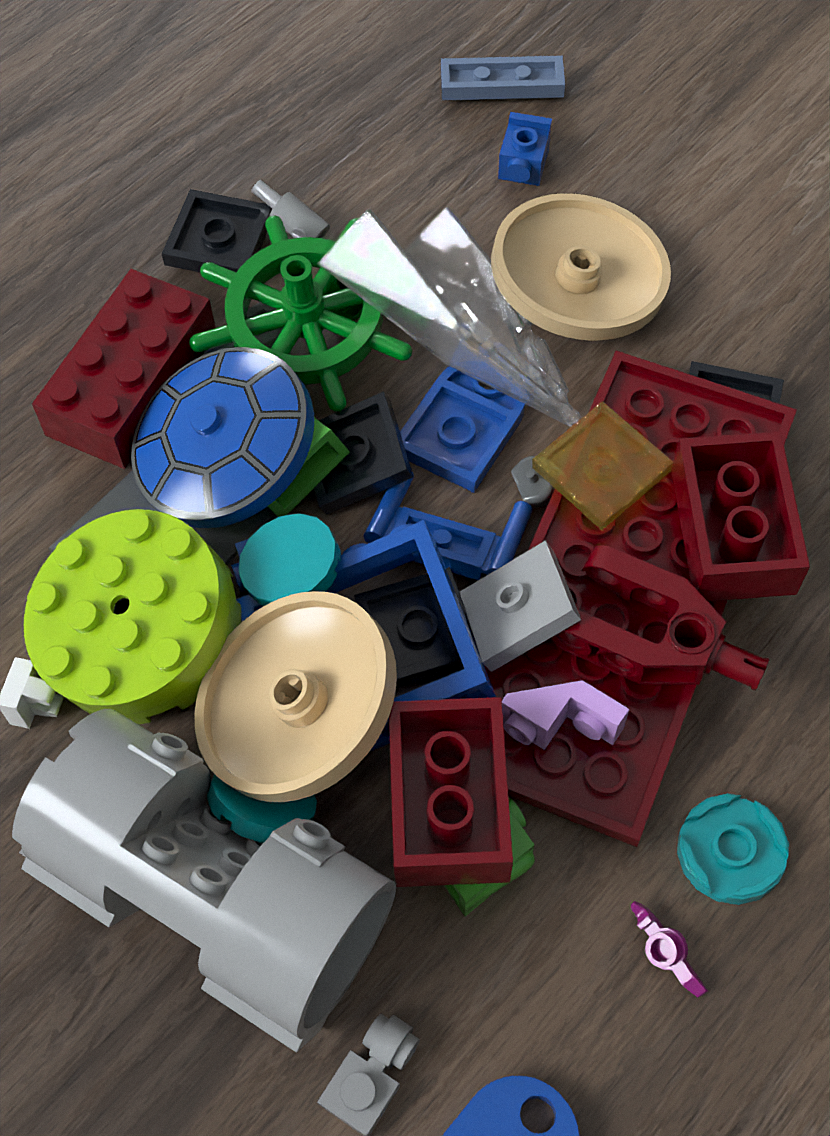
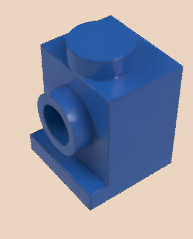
(524, 148)

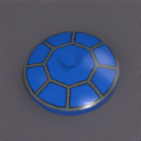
(223, 437)

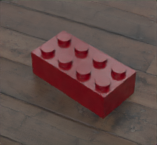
(120, 365)

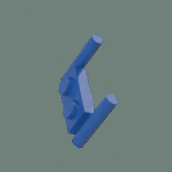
(461, 546)

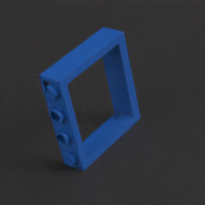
(400, 547)

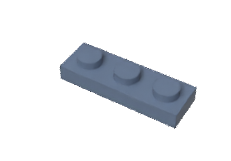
(502, 78)

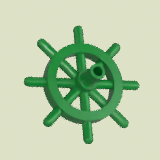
(301, 311)

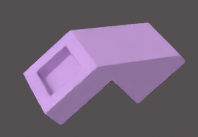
(540, 712)

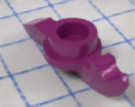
(667, 949)

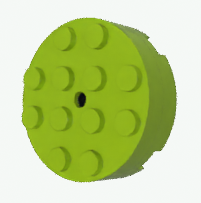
(130, 614)

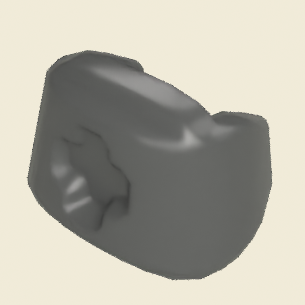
(531, 485)

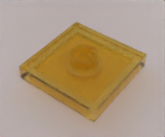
(602, 465)

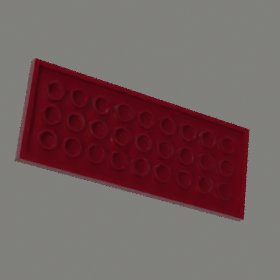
(589, 778)

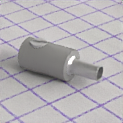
(296, 216)

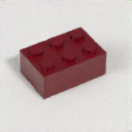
(739, 516)
(449, 792)

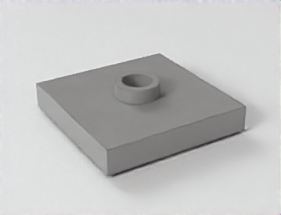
(519, 606)

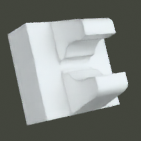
(27, 695)

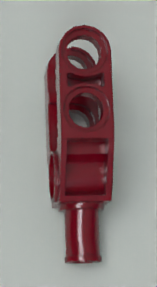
(662, 662)

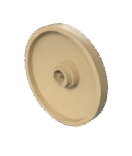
(580, 266)
(296, 697)

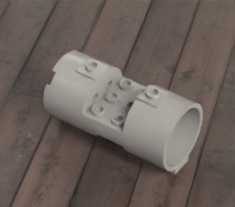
(129, 830)

